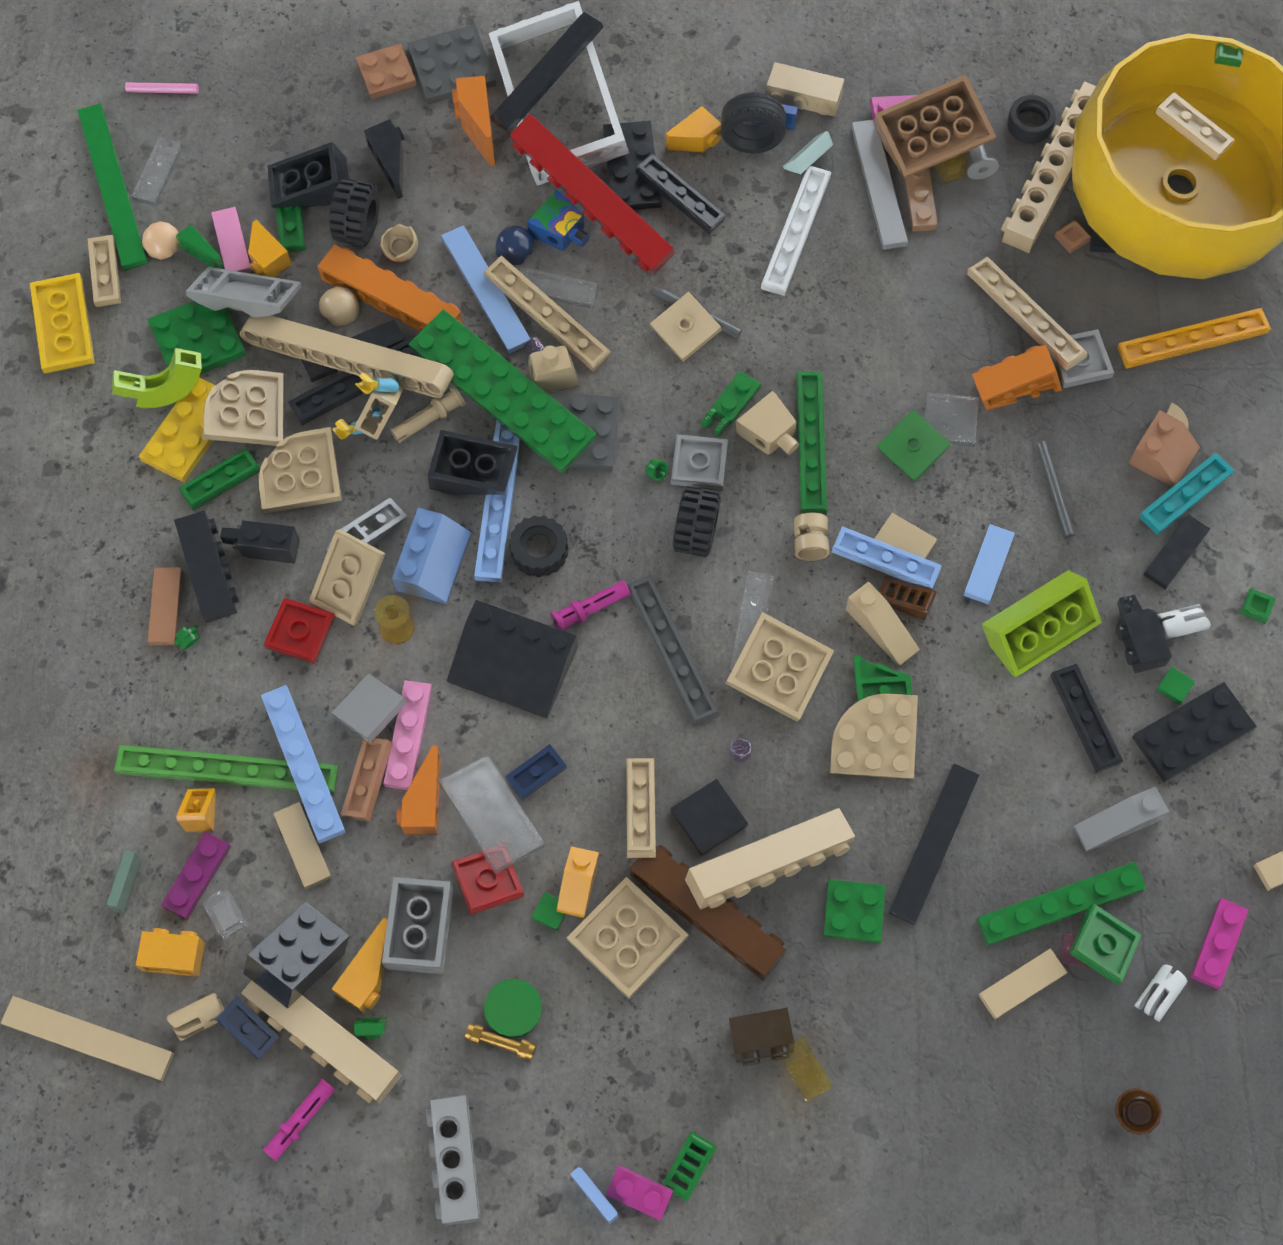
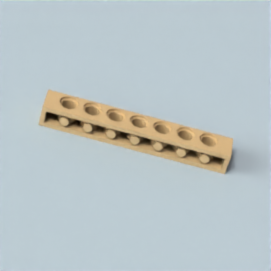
(1047, 180)

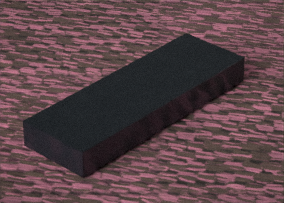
(1176, 551)

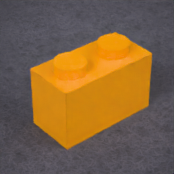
(170, 952)

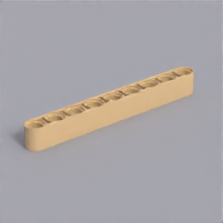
(347, 354)

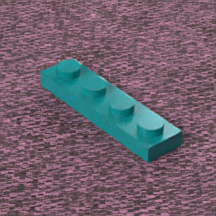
(1186, 493)

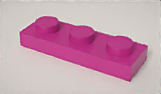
(1219, 943)

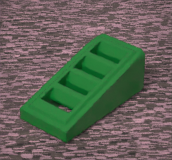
(196, 245)
(702, 1143)

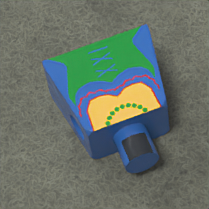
(558, 223)

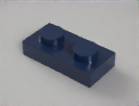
(536, 772)
(247, 1027)

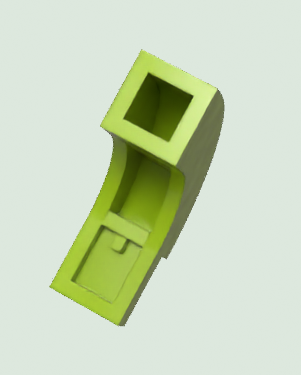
(163, 387)

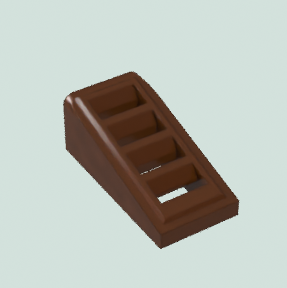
(917, 591)

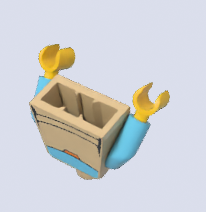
(377, 409)

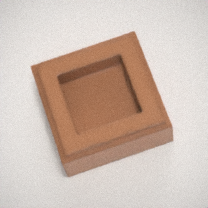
(1072, 236)

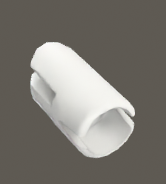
(1183, 621)
(1161, 992)

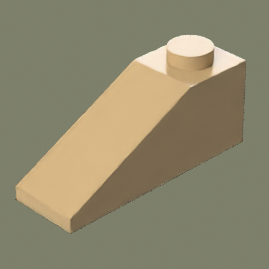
(881, 623)

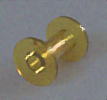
(394, 619)

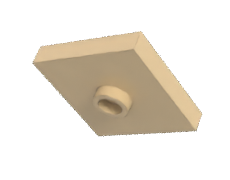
(685, 326)

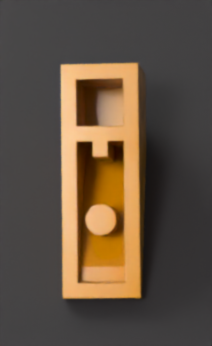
(364, 975)

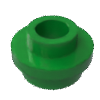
(186, 637)

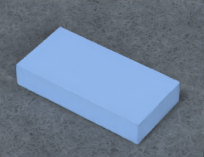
(594, 1195)

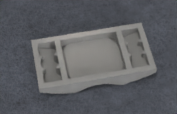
(242, 292)

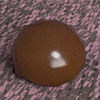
(1138, 1111)

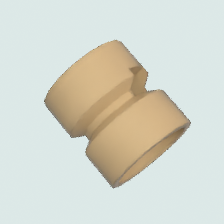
(811, 536)

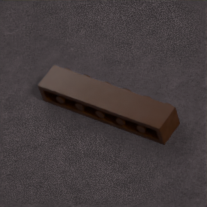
(723, 925)

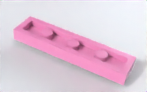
(408, 735)

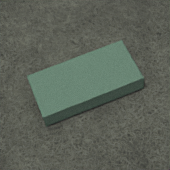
(123, 882)

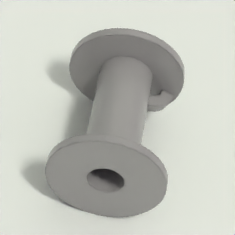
(982, 166)

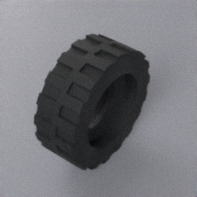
(538, 526)

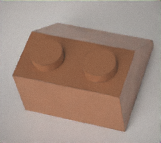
(1165, 449)

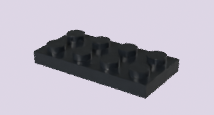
(621, 170)
(1194, 732)

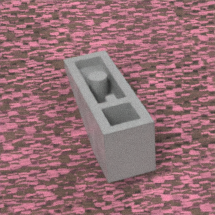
(376, 523)
(1122, 819)

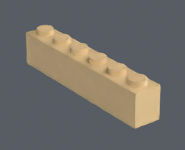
(769, 858)
(329, 1043)

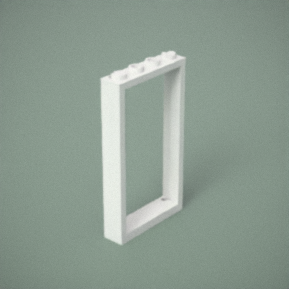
(591, 153)

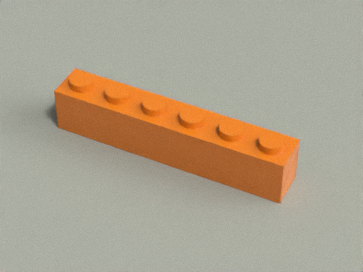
(383, 289)

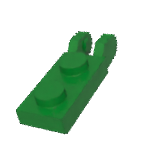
(732, 402)

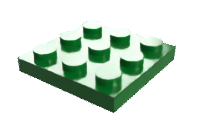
(200, 331)

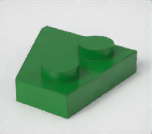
(878, 679)

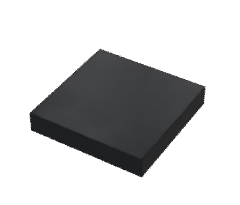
(709, 817)

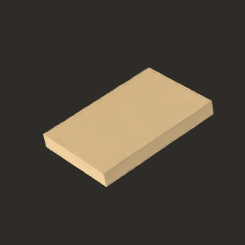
(346, 577)

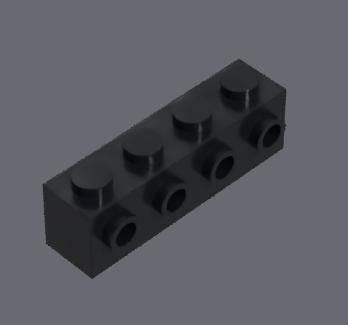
(206, 566)

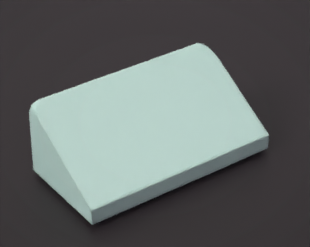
(809, 153)

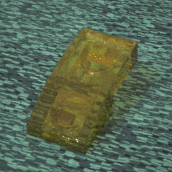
(806, 1070)

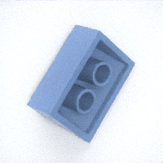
(431, 556)

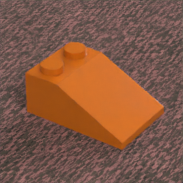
(473, 109)

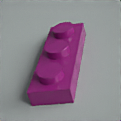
(196, 875)

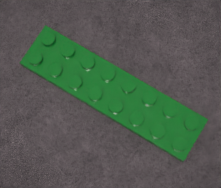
(504, 391)

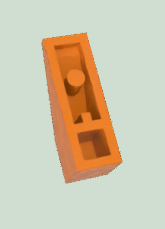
(421, 800)

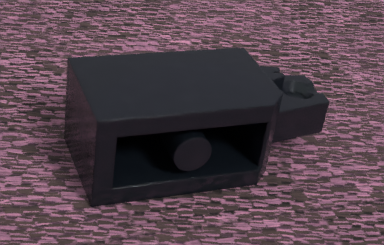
(263, 541)
(1141, 635)

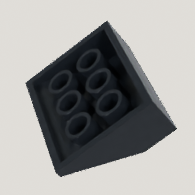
(512, 658)

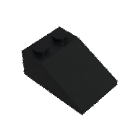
(307, 177)
(470, 465)

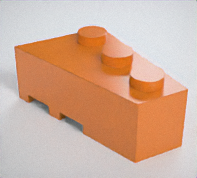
(1017, 377)

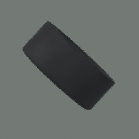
(1035, 104)

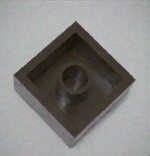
(762, 1036)

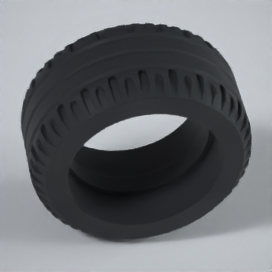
(753, 107)

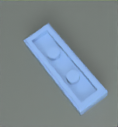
(989, 564)

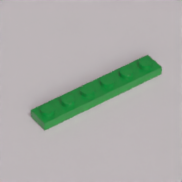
(1061, 903)

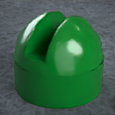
(661, 466)

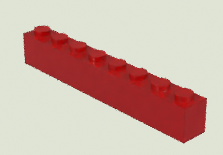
(592, 194)

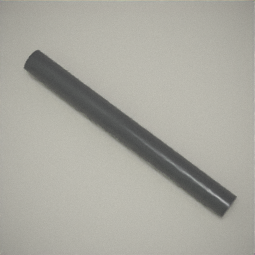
(671, 298)
(1055, 489)

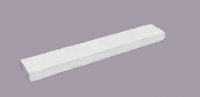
(796, 230)

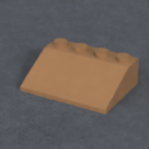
(934, 126)

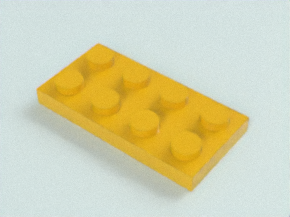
(62, 323)
(178, 440)

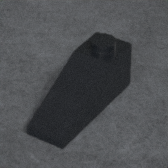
(386, 146)

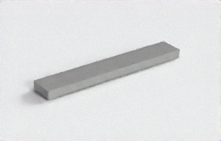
(879, 185)

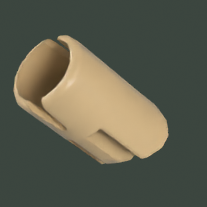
(195, 1016)

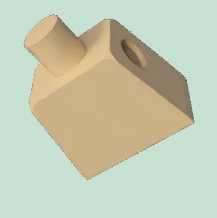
(552, 369)
(768, 426)

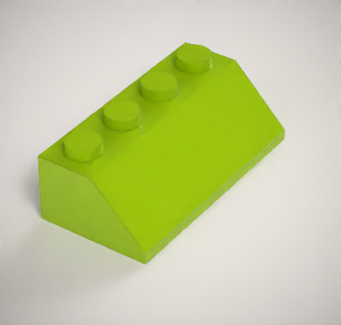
(1042, 622)

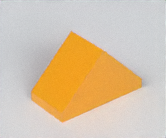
(197, 810)

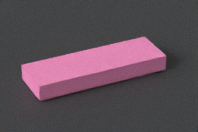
(231, 240)

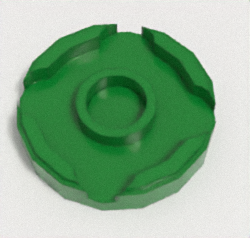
(513, 1008)

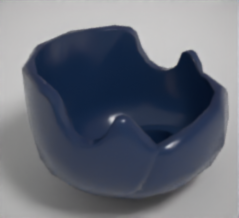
(514, 244)

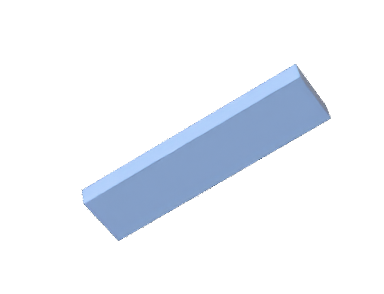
(886, 558)

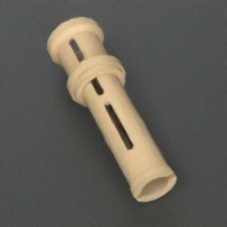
(437, 409)

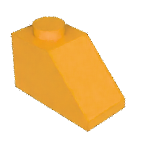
(694, 133)
(266, 253)
(577, 881)

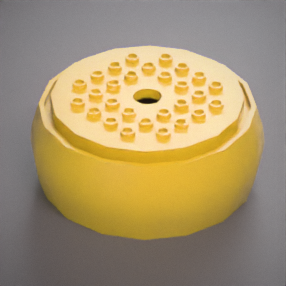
(1130, 152)

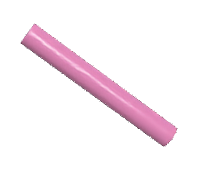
(162, 88)

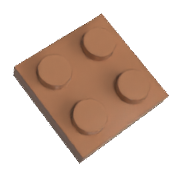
(386, 71)

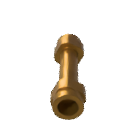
(524, 1049)

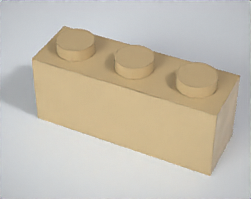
(805, 89)

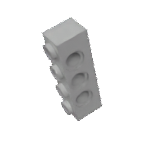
(467, 1207)

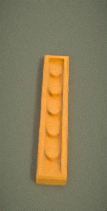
(1193, 338)

